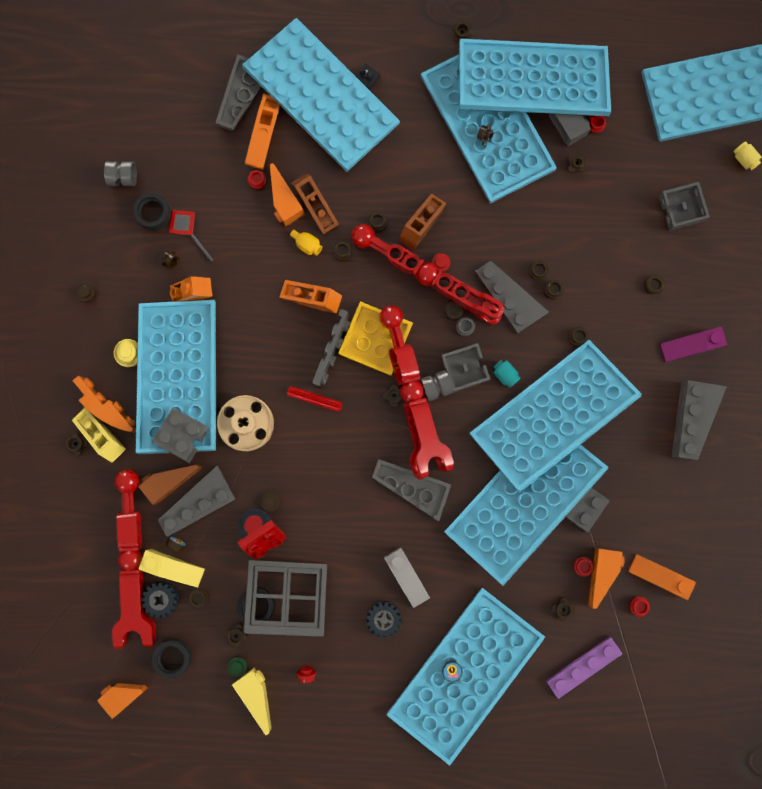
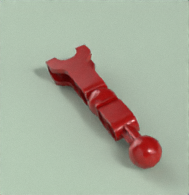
(429, 275)
(416, 409)
(131, 578)

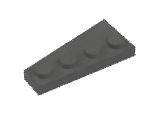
(237, 97)
(519, 307)
(321, 374)
(425, 494)
(199, 502)

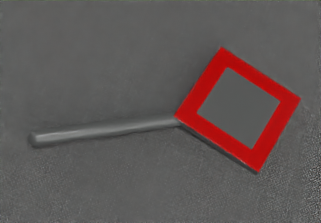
(183, 223)

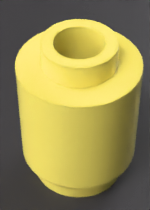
(747, 156)

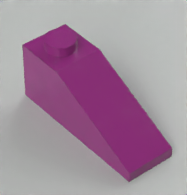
(693, 344)

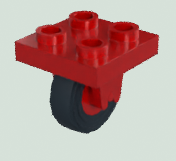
(258, 533)

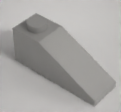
(406, 577)

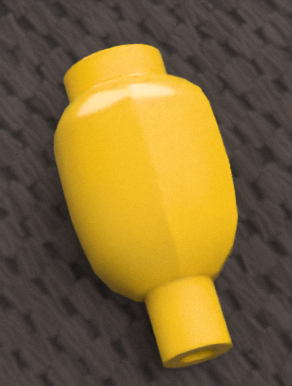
(307, 242)

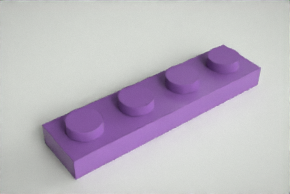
(584, 667)

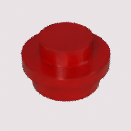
(597, 123)
(257, 179)
(441, 261)
(583, 566)
(639, 606)
(306, 674)

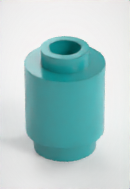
(506, 373)

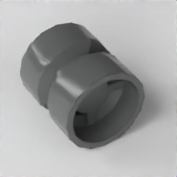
(120, 173)
(437, 385)

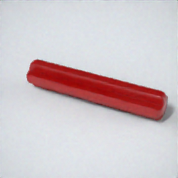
(314, 399)

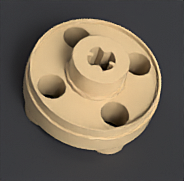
(243, 411)

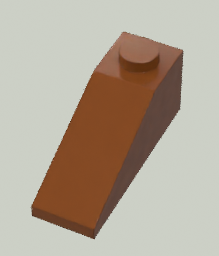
(314, 203)
(421, 221)
(161, 484)

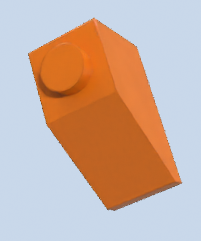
(118, 697)

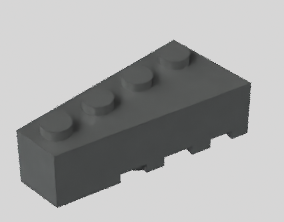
(695, 417)

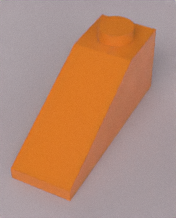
(285, 203)
(311, 296)
(606, 569)
(662, 577)

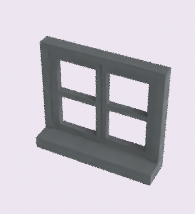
(284, 627)

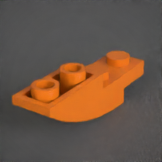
(262, 132)
(107, 412)

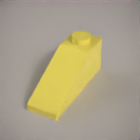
(98, 435)
(171, 568)
(253, 693)

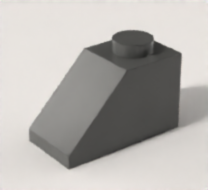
(570, 126)

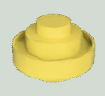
(126, 353)

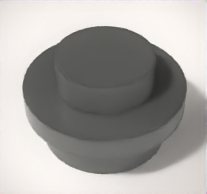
(465, 326)

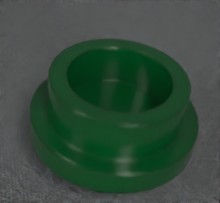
(237, 667)

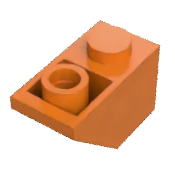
(191, 289)

